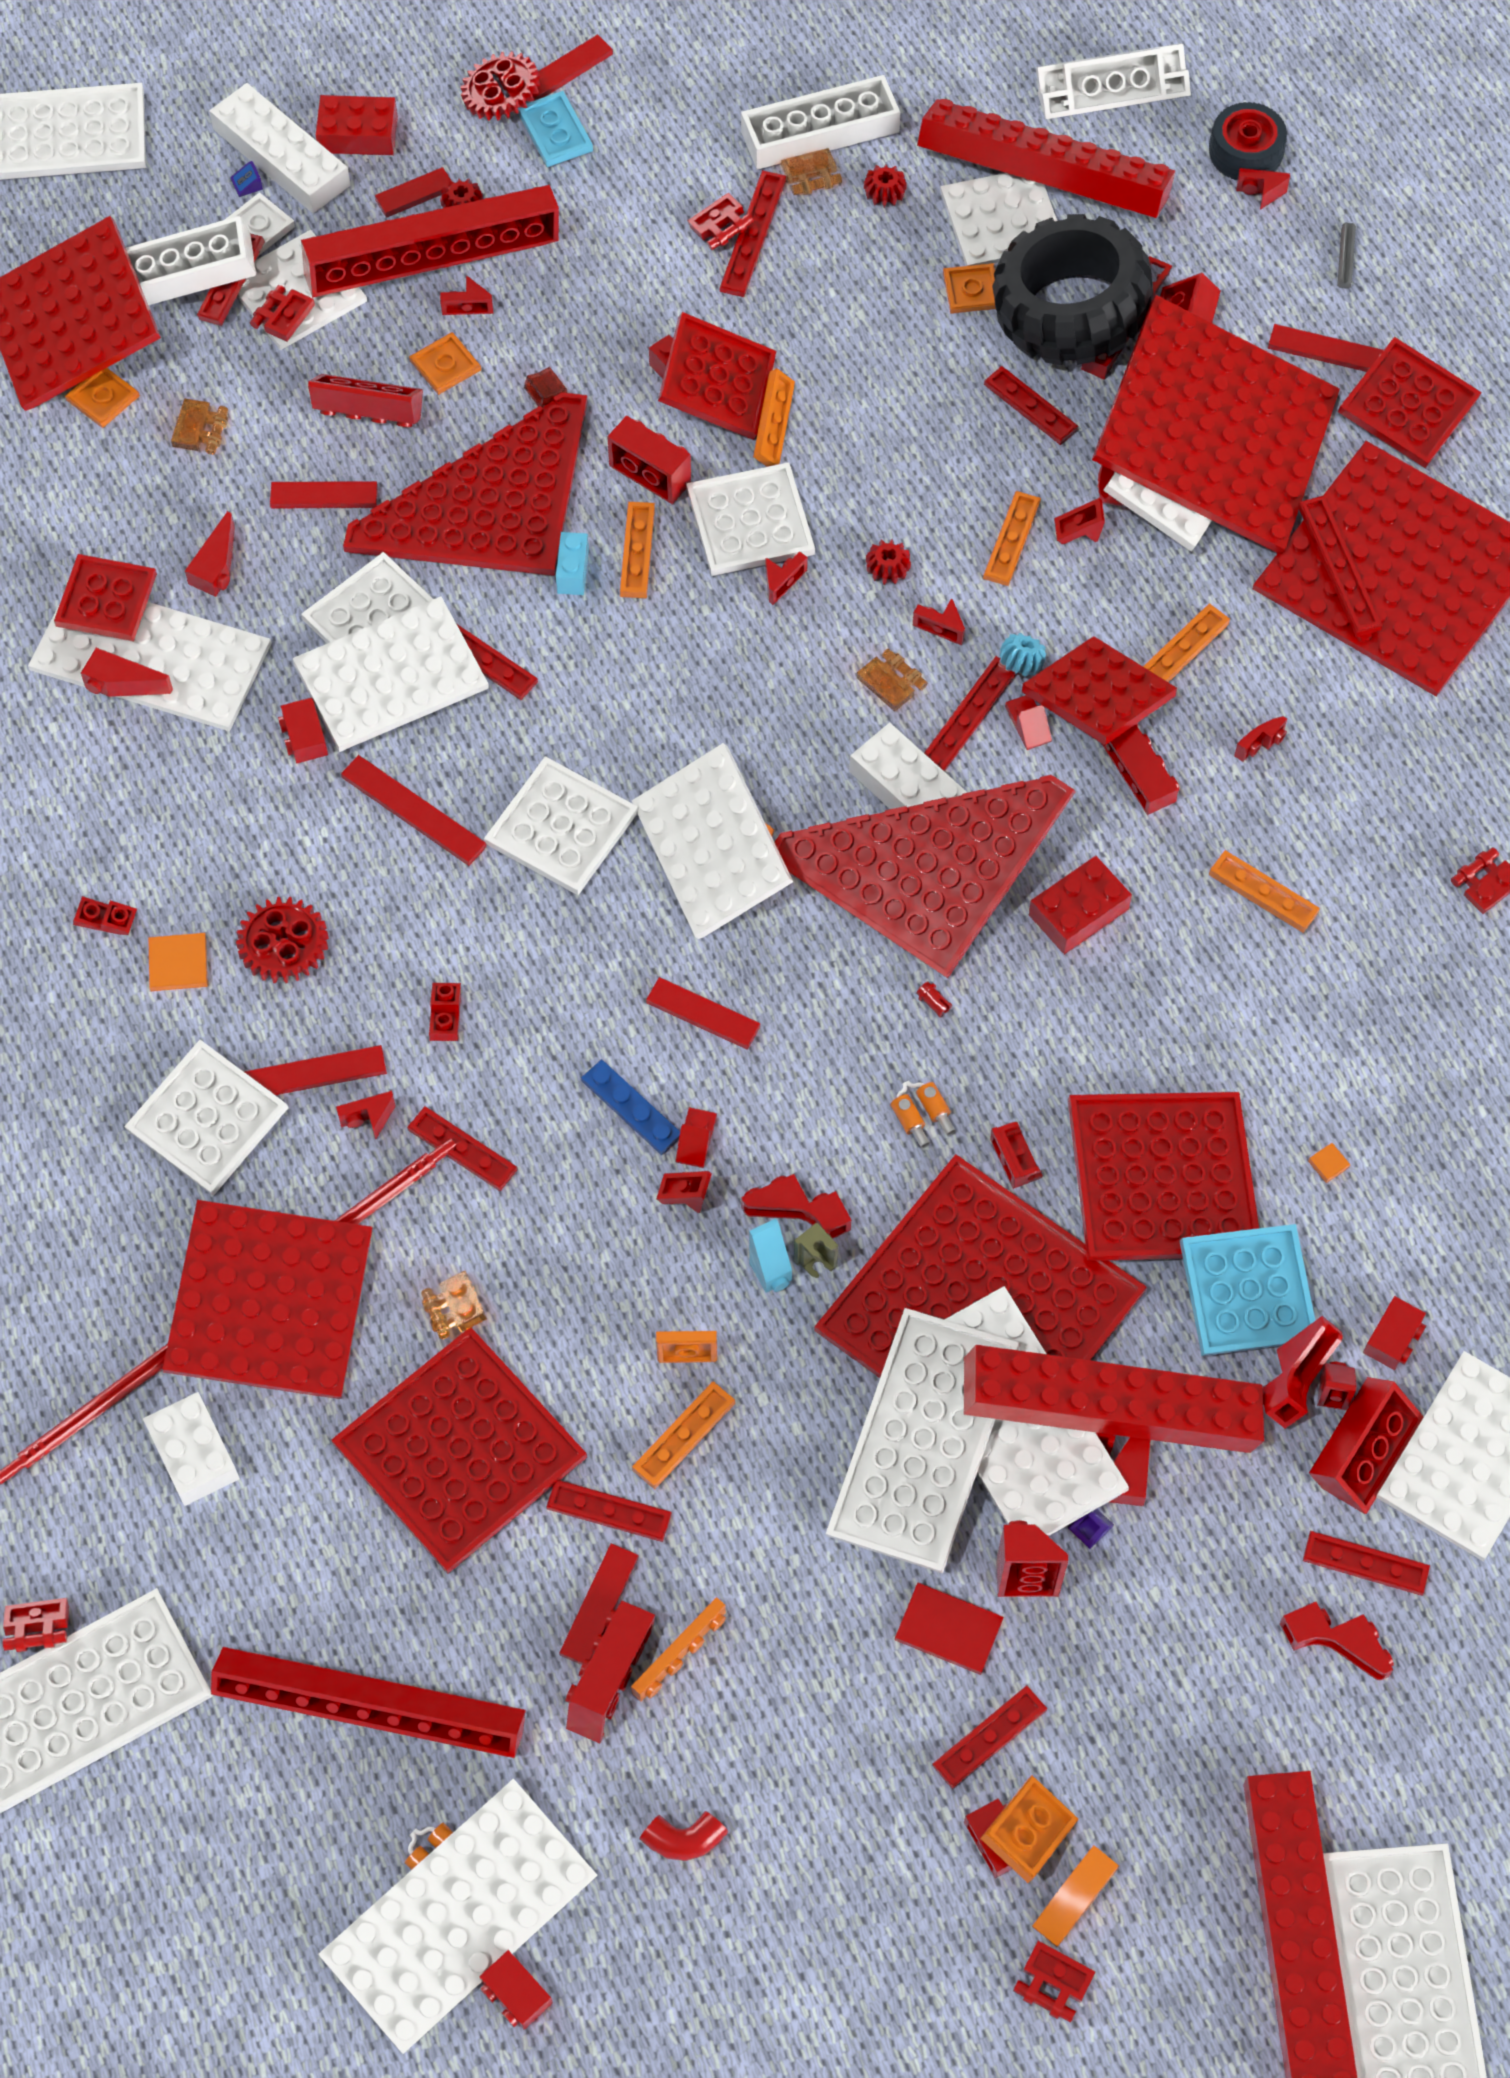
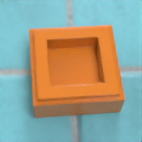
(1329, 1162)

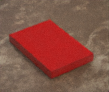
(949, 1628)

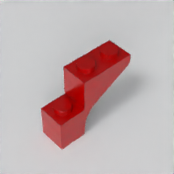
(787, 1200)
(1300, 1363)
(1353, 1639)

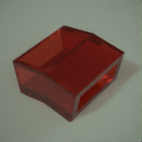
(544, 386)

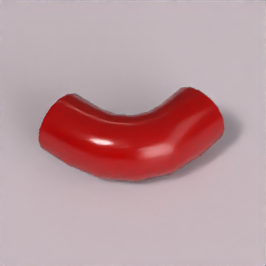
(684, 1843)

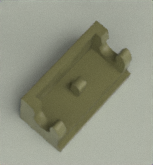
(814, 1247)

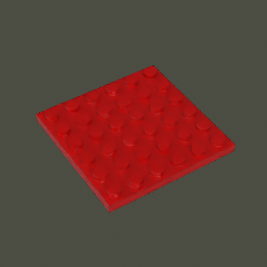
(72, 314)
(1159, 1171)
(268, 1299)
(459, 1449)

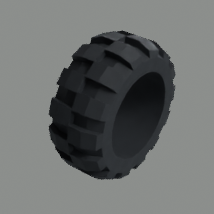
(1065, 250)

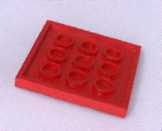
(717, 375)
(1409, 402)
(1099, 690)

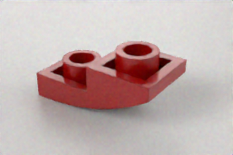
(1263, 735)
(110, 917)
(445, 1011)

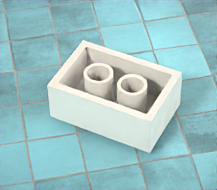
(191, 1448)

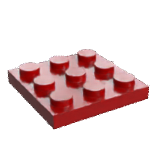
(105, 597)

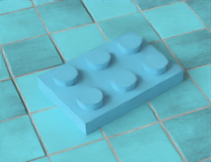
(555, 129)

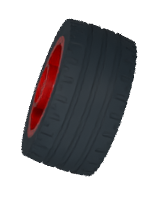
(1247, 138)

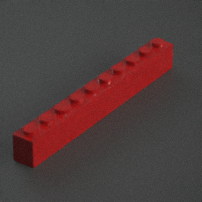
(368, 1702)

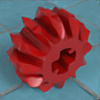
(885, 185)
(460, 193)
(888, 561)

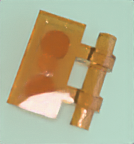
(810, 166)
(192, 422)
(886, 683)
(462, 1301)

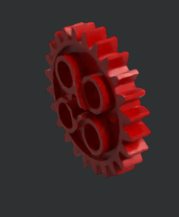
(517, 77)
(293, 920)

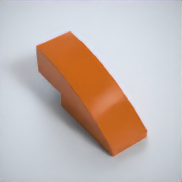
(1075, 1896)

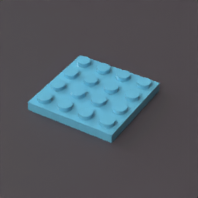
(1247, 1288)

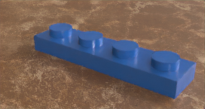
(631, 1107)

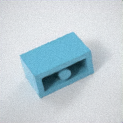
(572, 563)

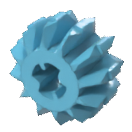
(1022, 654)

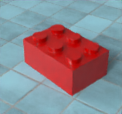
(357, 124)
(649, 459)
(1080, 904)

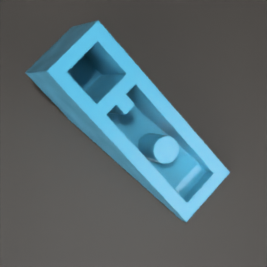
(769, 1257)

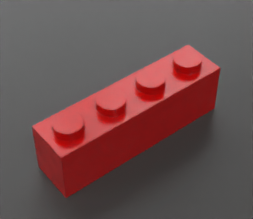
(1143, 770)

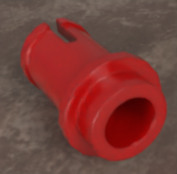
(933, 999)

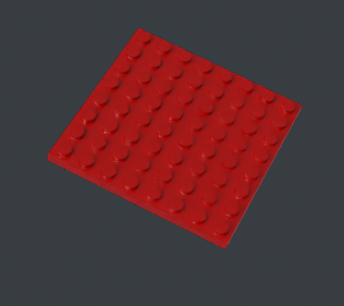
(1216, 424)
(1426, 560)
(965, 1244)

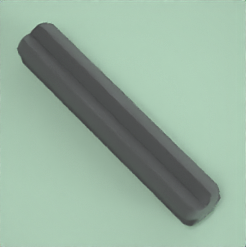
(1346, 255)

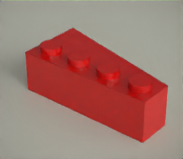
(608, 1670)

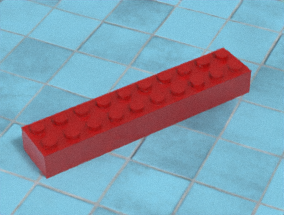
(1046, 157)
(430, 240)
(1113, 1399)
(1299, 1926)

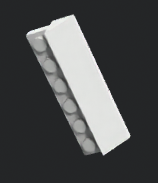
(1113, 81)

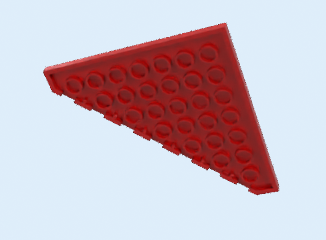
(493, 505)
(930, 868)

